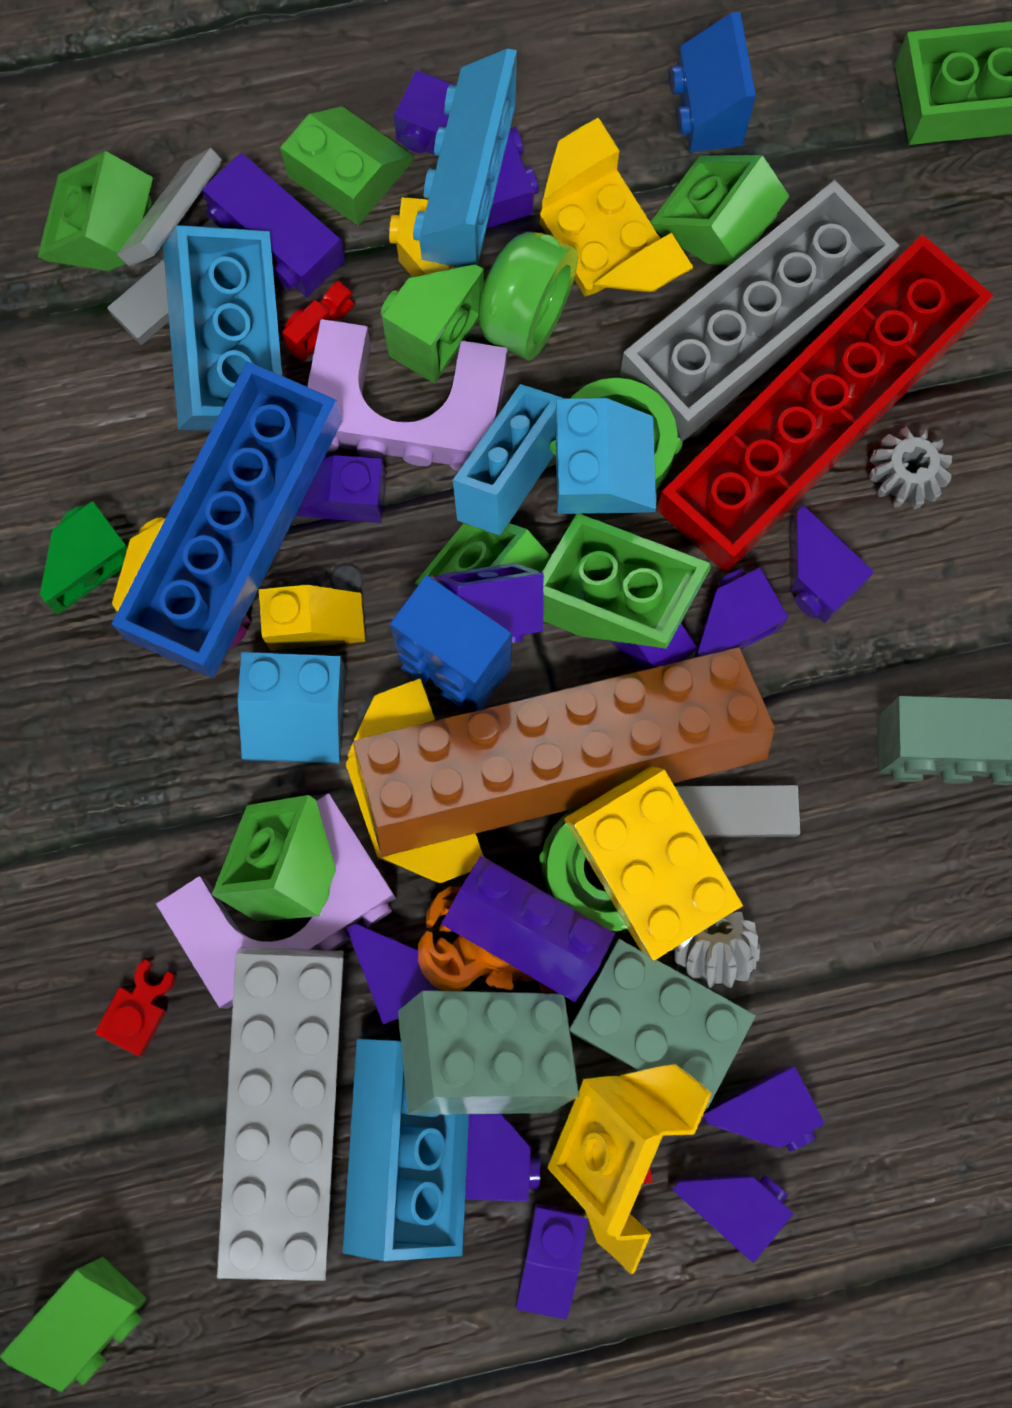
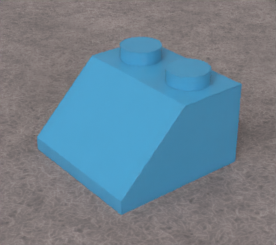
(603, 457)
(291, 707)

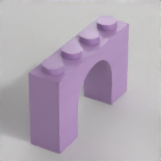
(443, 437)
(213, 938)

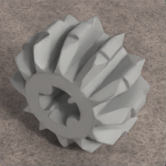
(917, 451)
(720, 952)

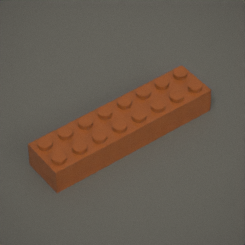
(560, 750)

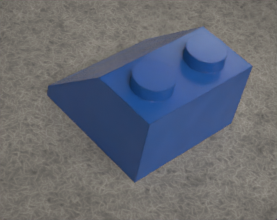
(714, 86)

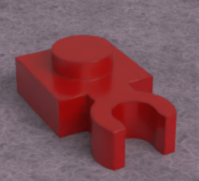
(303, 325)
(134, 1016)

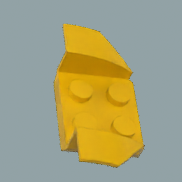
(599, 216)
(393, 711)
(612, 1145)

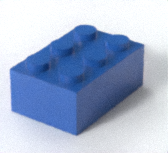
(451, 646)

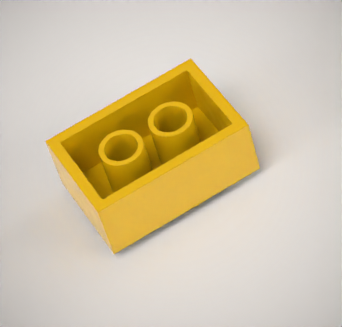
(653, 862)

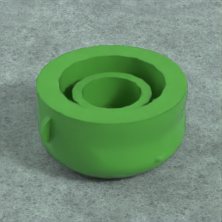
(526, 293)
(647, 401)
(566, 880)

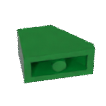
(80, 557)

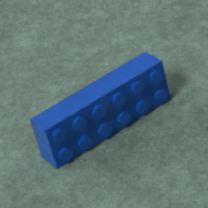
(228, 520)

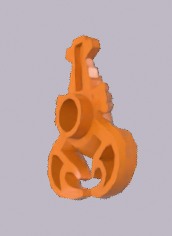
(462, 961)

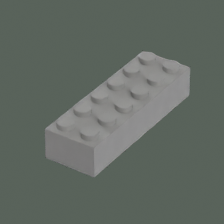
(760, 307)
(280, 1114)

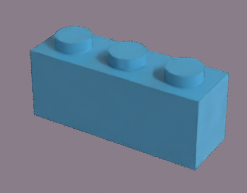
(506, 461)

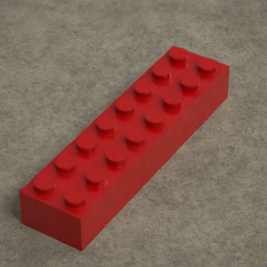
(823, 403)

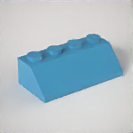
(468, 161)
(218, 315)
(402, 1167)

